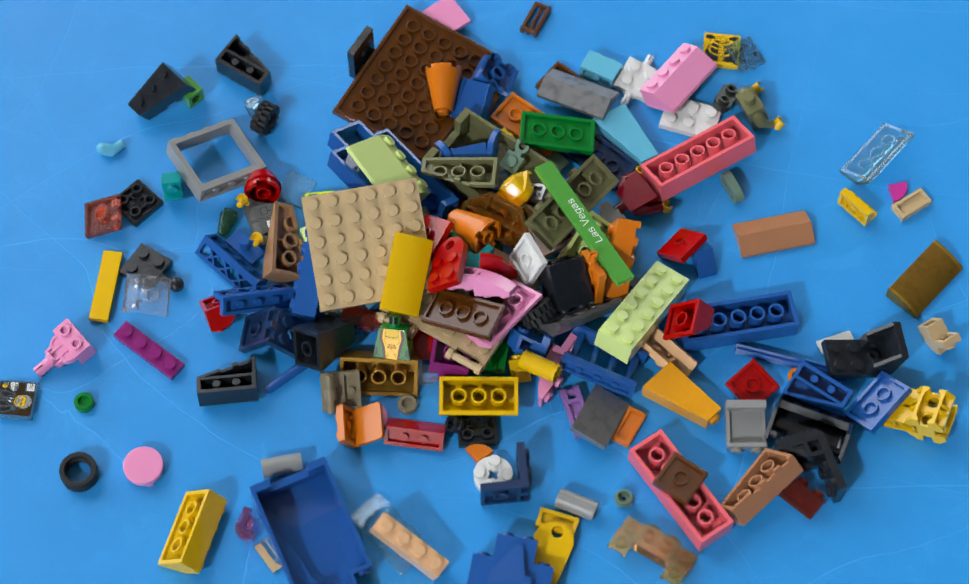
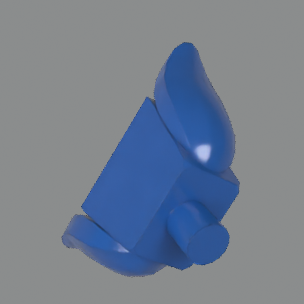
(476, 150)

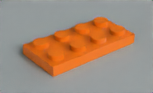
(509, 116)

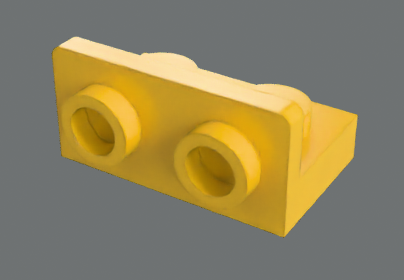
(856, 207)

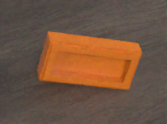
(628, 426)

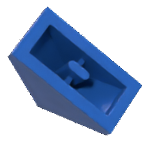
(704, 261)

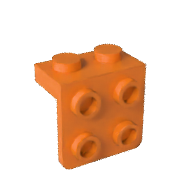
(359, 425)

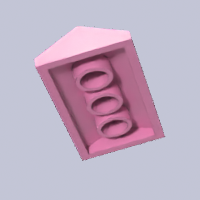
(517, 306)

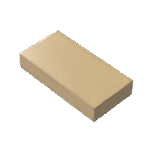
(911, 204)

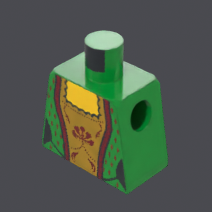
(393, 340)

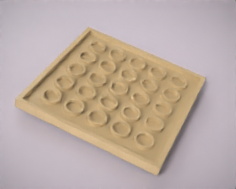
(354, 237)

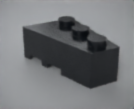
(243, 67)

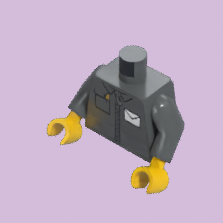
(258, 217)

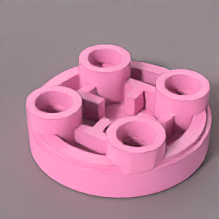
(143, 466)

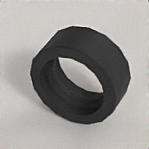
(74, 458)

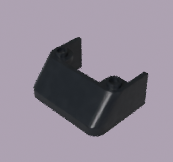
(796, 416)

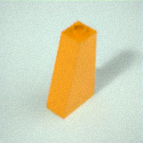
(679, 394)

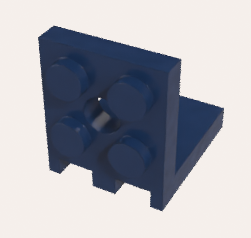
(269, 329)
(510, 491)

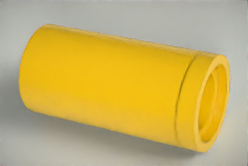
(540, 366)

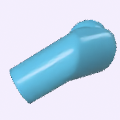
(110, 150)

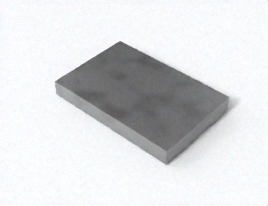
(599, 417)

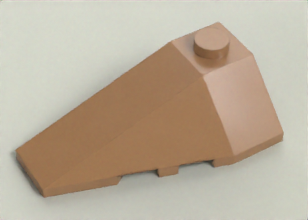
(282, 245)

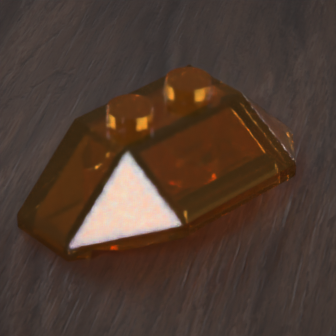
(504, 211)

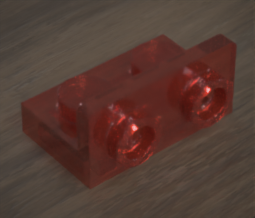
(803, 498)

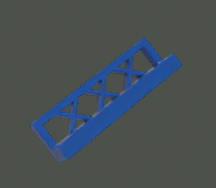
(232, 258)
(254, 298)

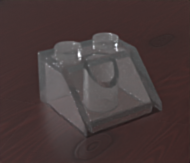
(146, 294)

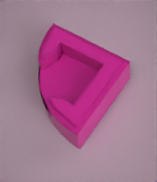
(897, 191)

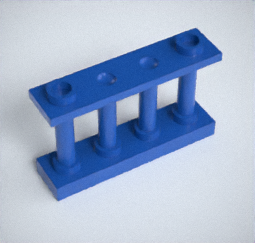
(598, 375)

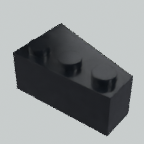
(160, 91)
(229, 385)

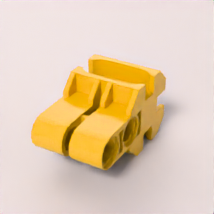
(921, 409)

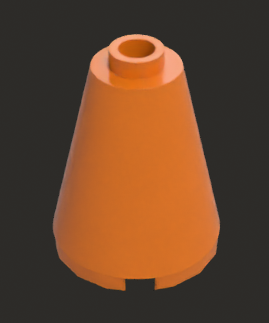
(443, 86)
(475, 228)

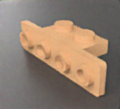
(668, 351)

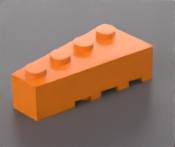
(624, 241)

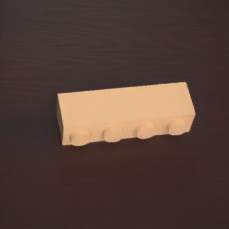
(409, 546)

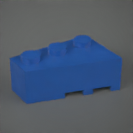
(816, 388)

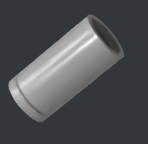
(281, 465)
(576, 504)

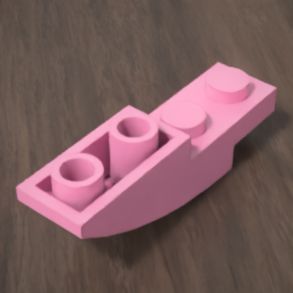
(485, 283)
(555, 354)

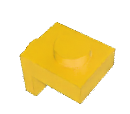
(515, 371)

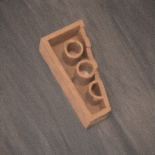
(761, 484)

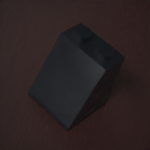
(566, 283)
(321, 341)

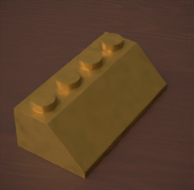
(382, 375)

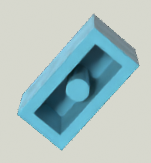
(600, 69)

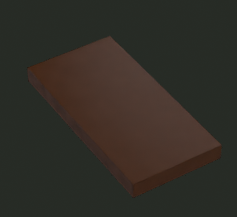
(464, 314)

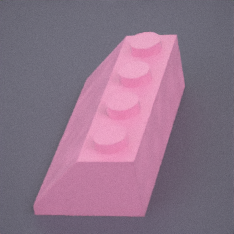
(678, 78)

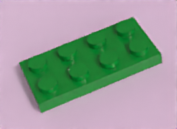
(557, 133)

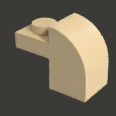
(937, 335)

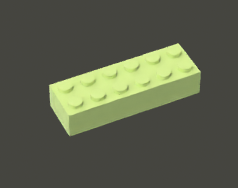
(641, 312)

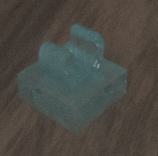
(252, 104)

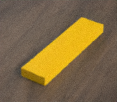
(106, 286)

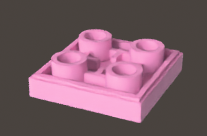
(448, 14)

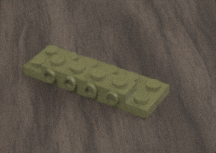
(589, 183)

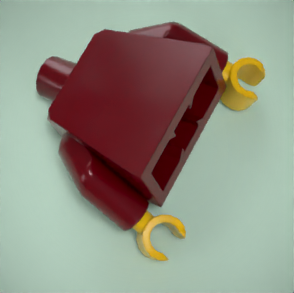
(639, 196)

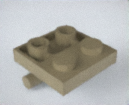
(340, 388)

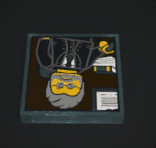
(18, 399)

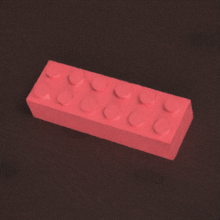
(698, 158)
(703, 517)

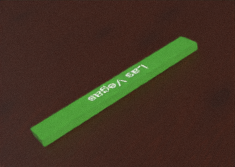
(584, 223)

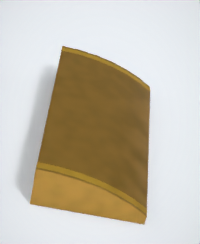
(924, 279)

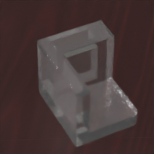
(426, 378)

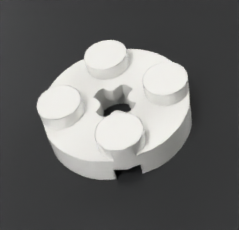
(492, 464)

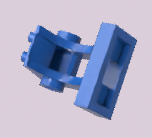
(520, 333)

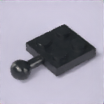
(151, 263)

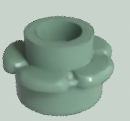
(623, 493)

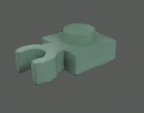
(513, 160)

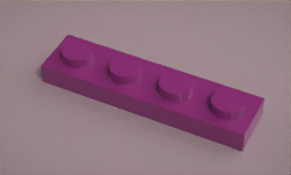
(149, 350)

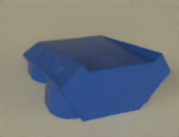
(495, 72)
(474, 96)

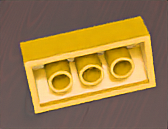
(478, 396)
(193, 531)

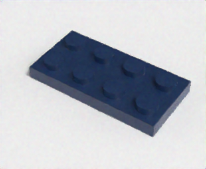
(610, 156)

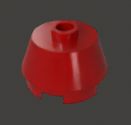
(263, 186)

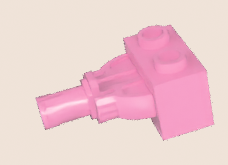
(65, 348)

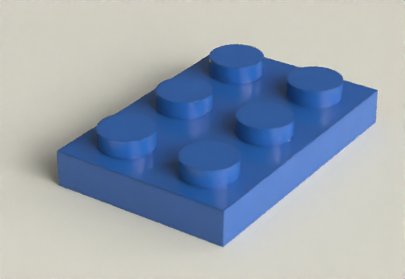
(877, 402)

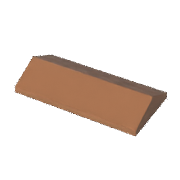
(773, 234)

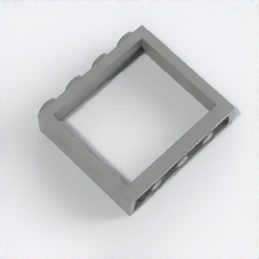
(225, 183)

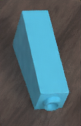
(625, 134)

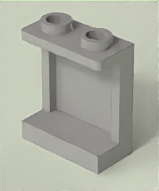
(745, 426)

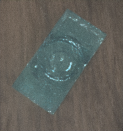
(366, 517)

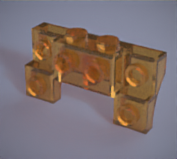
(656, 546)

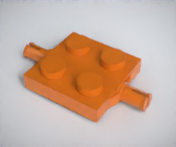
(596, 275)

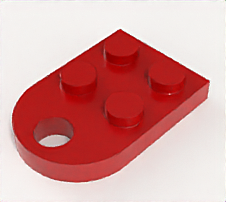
(448, 265)

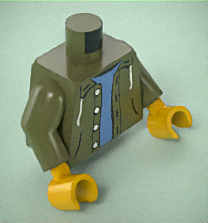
(754, 110)

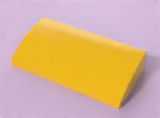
(406, 275)

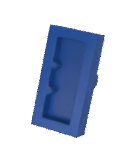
(244, 246)

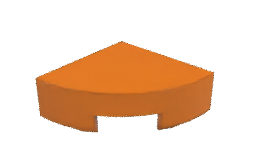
(478, 451)

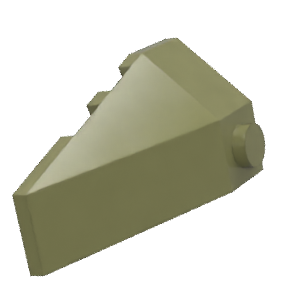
(469, 171)

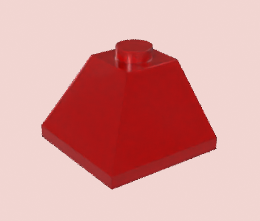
(211, 311)
(688, 319)

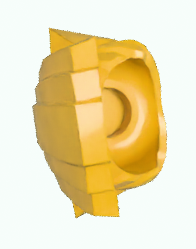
(517, 188)

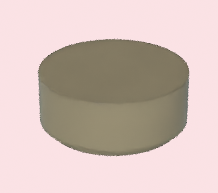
(407, 404)

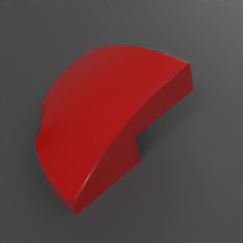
(497, 265)

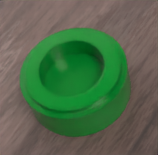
(84, 402)

